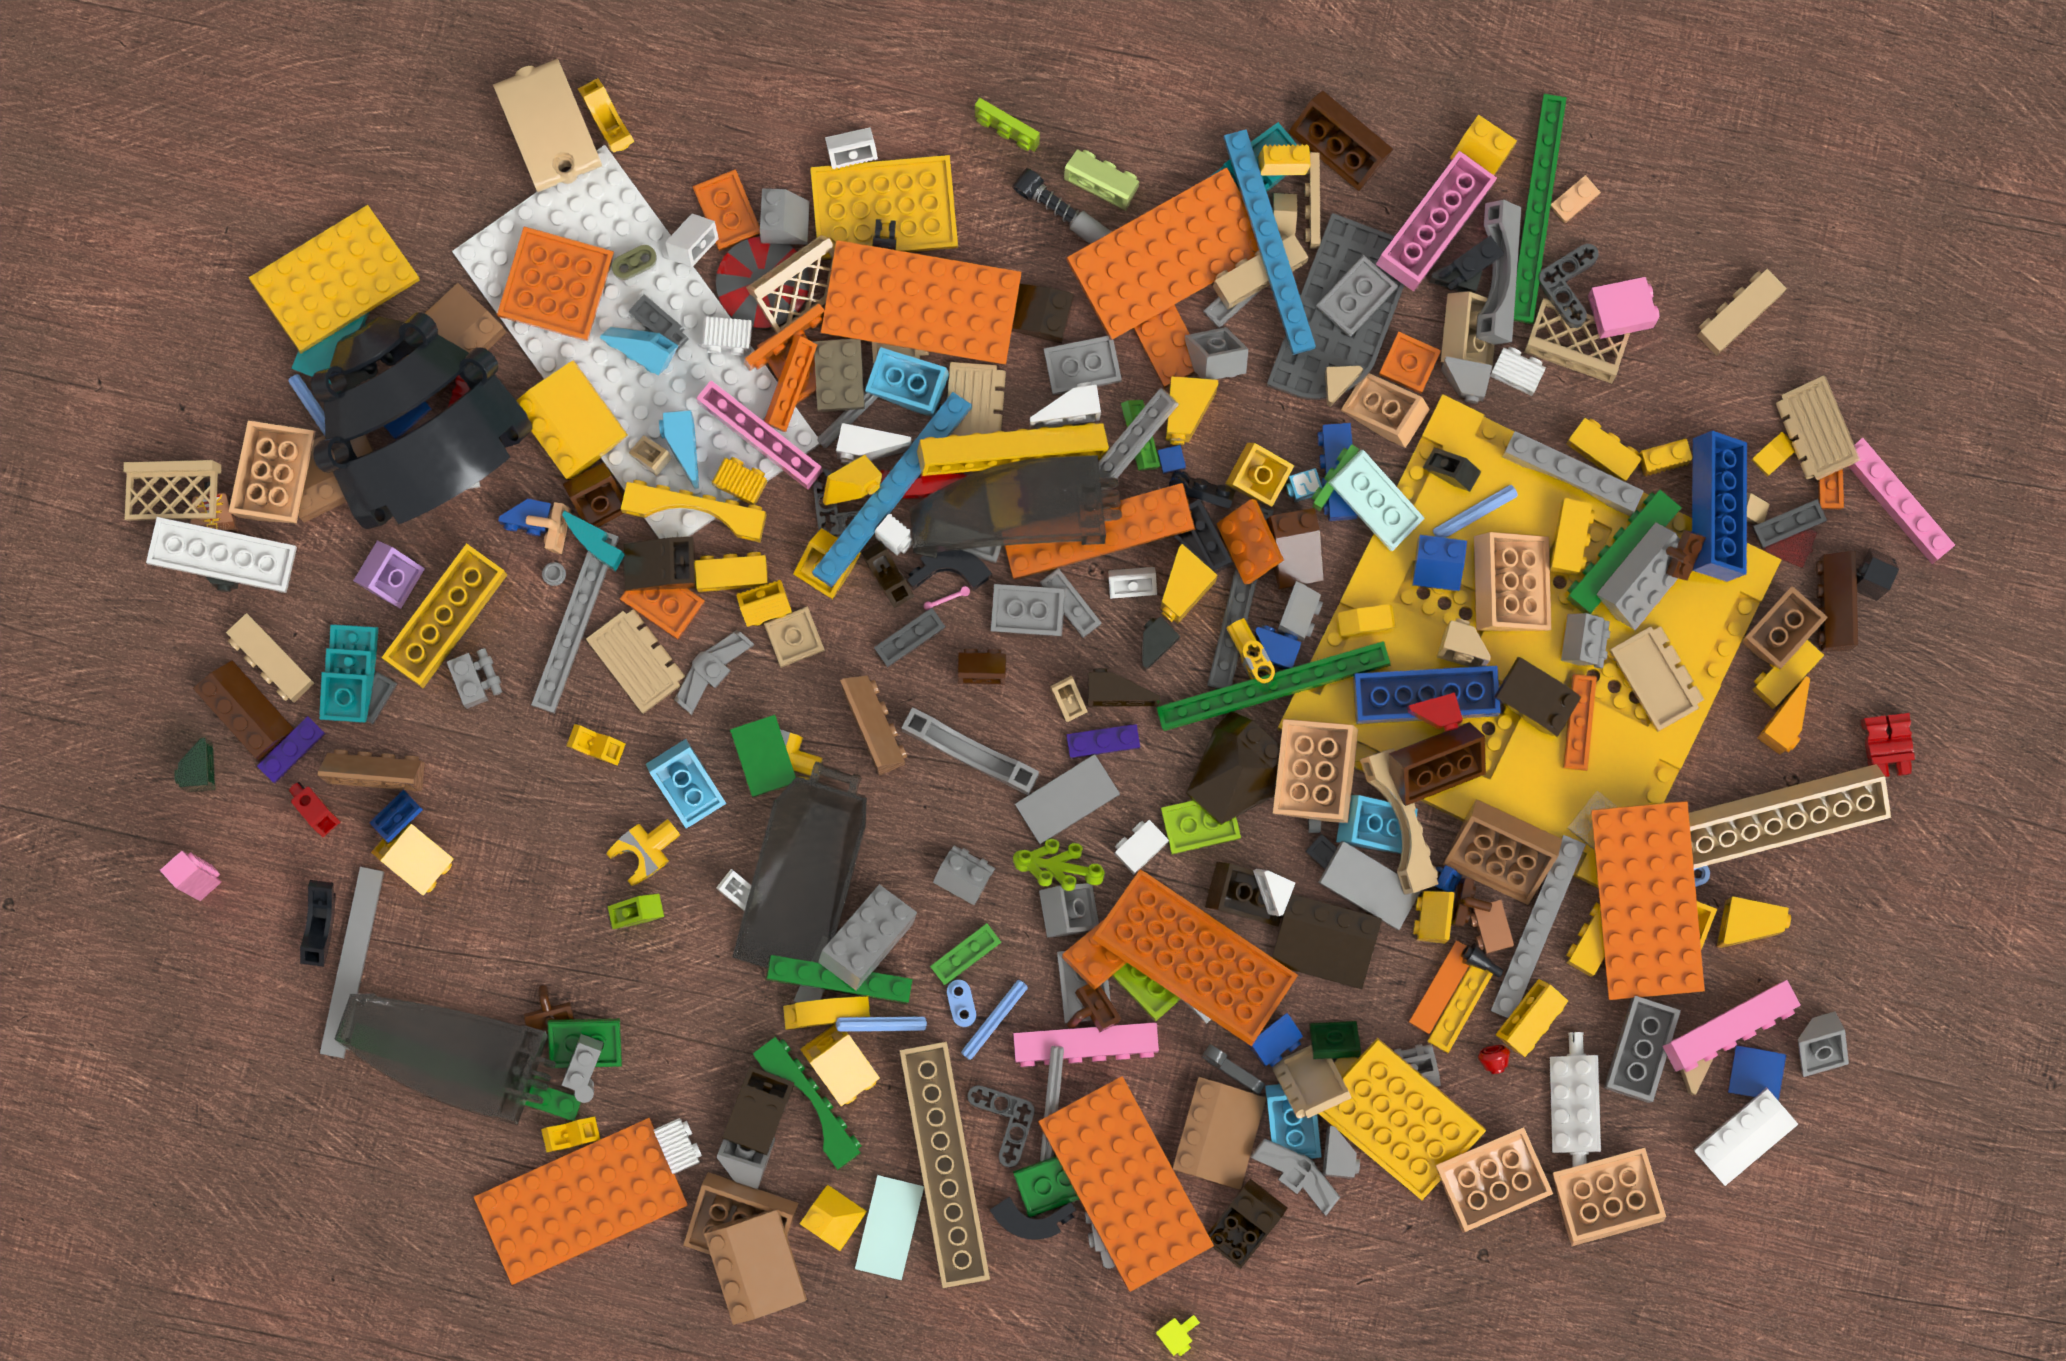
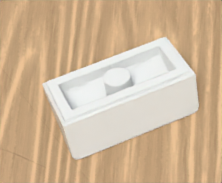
(1132, 582)

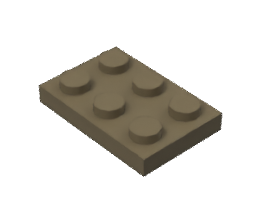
(839, 375)

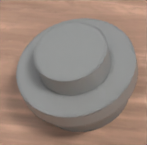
(554, 574)

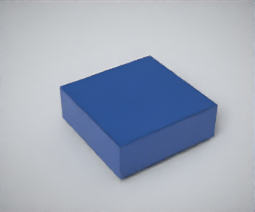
(1171, 459)

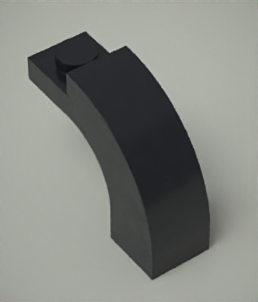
(954, 561)
(318, 924)
(1032, 1229)

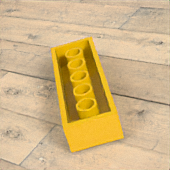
(444, 616)

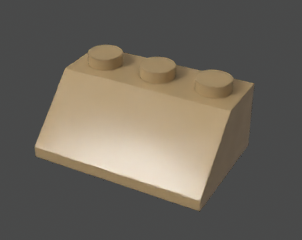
(1461, 329)
(1463, 645)

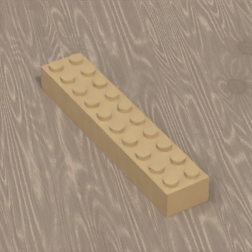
(1788, 815)
(944, 1165)

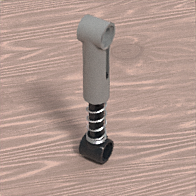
(1032, 186)

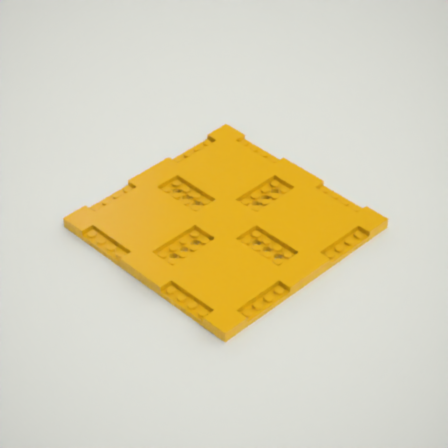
(1524, 766)

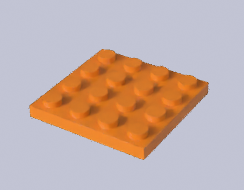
(555, 284)

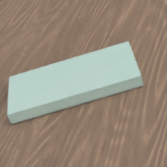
(1376, 500)
(889, 1227)

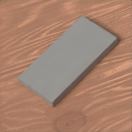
(1067, 799)
(1368, 885)

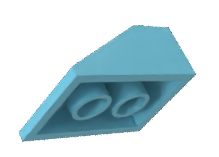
(907, 381)
(679, 433)
(685, 783)
(1371, 825)
(1288, 1130)

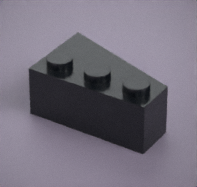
(1205, 540)
(1876, 574)

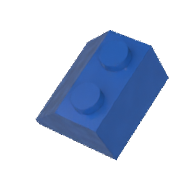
(1439, 562)
(1275, 1040)

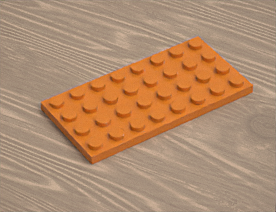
(1165, 254)
(921, 302)
(1647, 900)
(1195, 957)
(1125, 1184)
(580, 1201)

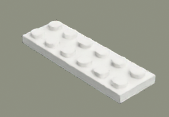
(221, 555)

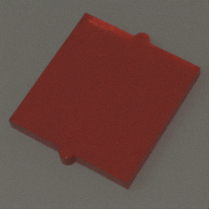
(1795, 548)

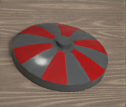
(745, 265)

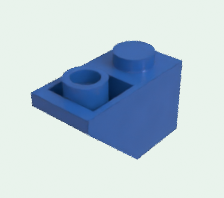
(516, 517)
(1279, 648)

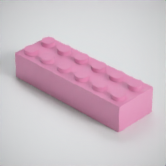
(1436, 221)

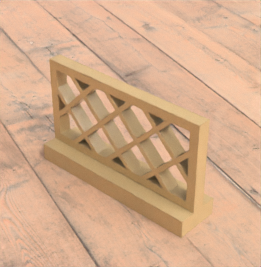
(785, 271)
(1567, 356)
(176, 470)

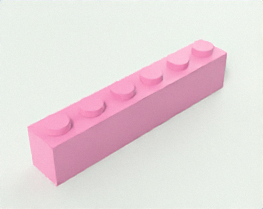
(759, 435)
(1900, 503)
(191, 875)
(1731, 1026)
(1087, 1043)

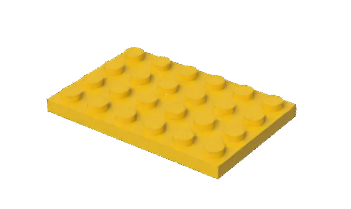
(908, 191)
(334, 279)
(1401, 1119)

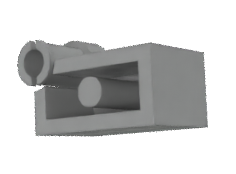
(581, 1068)

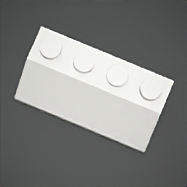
(1745, 1136)

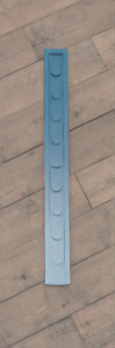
(1269, 242)
(888, 495)

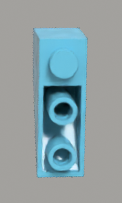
(644, 347)

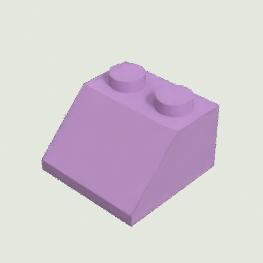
(389, 574)

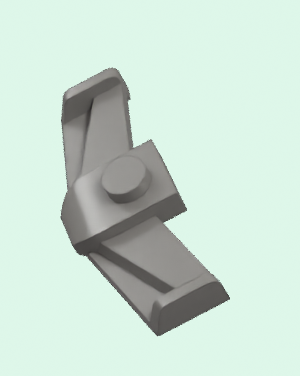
(710, 668)
(1297, 1173)

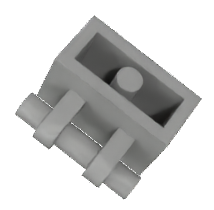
(1585, 640)
(468, 681)
(964, 874)
(1423, 1060)

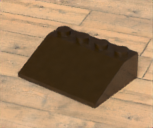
(1326, 941)

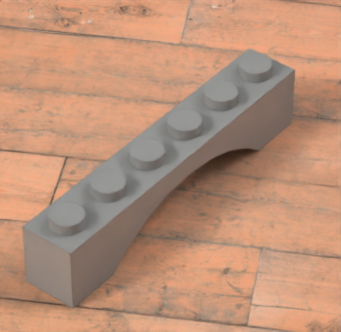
(1497, 315)
(1549, 461)
(970, 752)

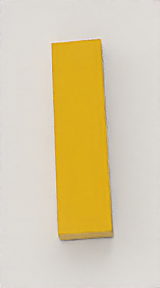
(1459, 1008)

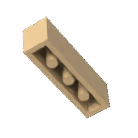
(1251, 275)
(1741, 312)
(270, 658)

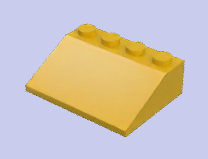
(571, 420)

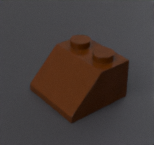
(595, 495)
(982, 667)

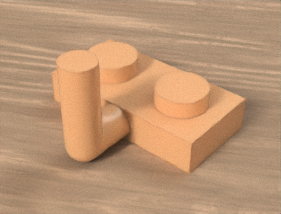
(556, 534)

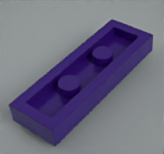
(1103, 741)
(291, 749)

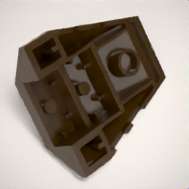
(1235, 769)

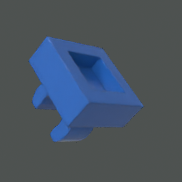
(1448, 879)

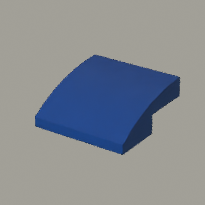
(396, 816)
(1755, 1071)

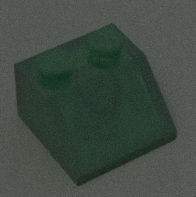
(197, 768)

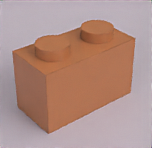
(1492, 928)

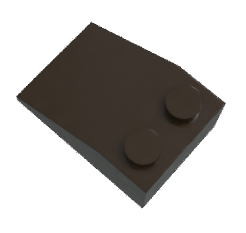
(1042, 312)
(1112, 690)
(1537, 697)
(1238, 894)

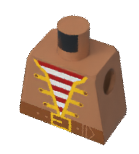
(224, 519)

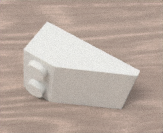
(1074, 407)
(875, 444)

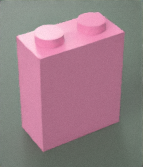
(1623, 307)

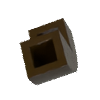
(887, 574)

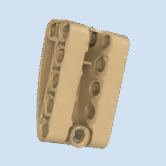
(547, 124)

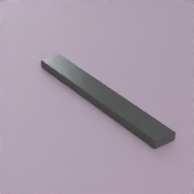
(1236, 609)

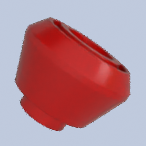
(1494, 1058)

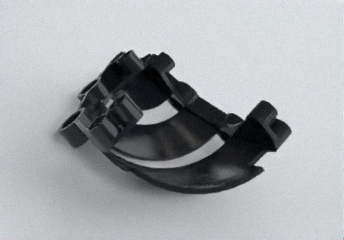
(437, 457)

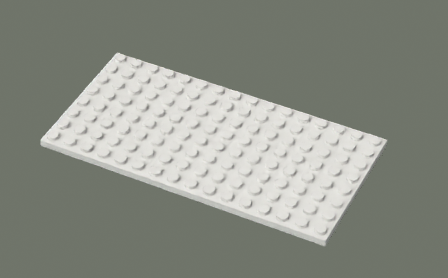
(613, 215)

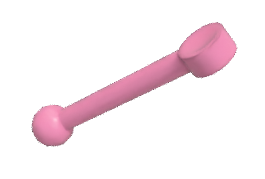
(965, 591)

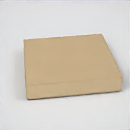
(794, 637)

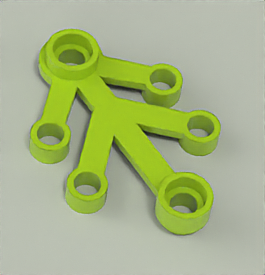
(1031, 861)

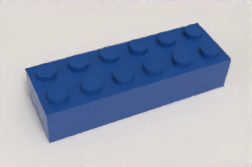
(1720, 505)
(1386, 695)

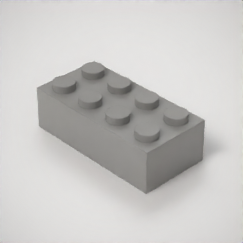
(1641, 578)
(867, 937)
(1639, 1050)

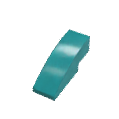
(594, 541)

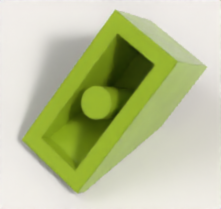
(635, 911)

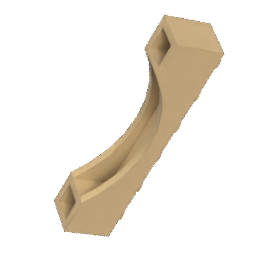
(1415, 865)

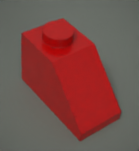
(1438, 712)

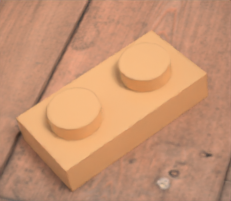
(1575, 199)

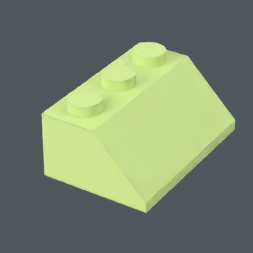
(1101, 179)

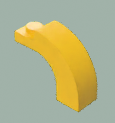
(605, 116)
(824, 1011)

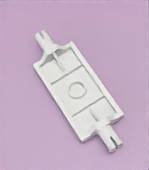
(1575, 1102)

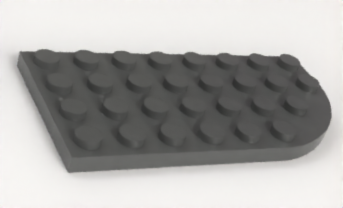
(1339, 250)

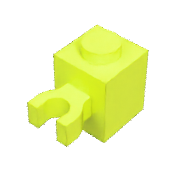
(1175, 1335)

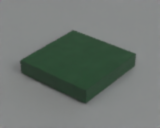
(1335, 1040)

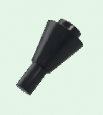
(1475, 957)

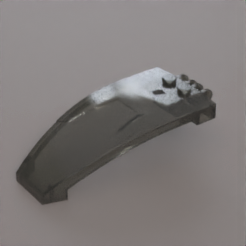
(1018, 505)
(448, 1054)

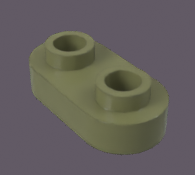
(633, 261)

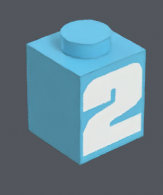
(1303, 485)

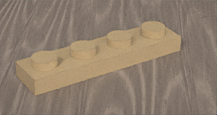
(1312, 210)

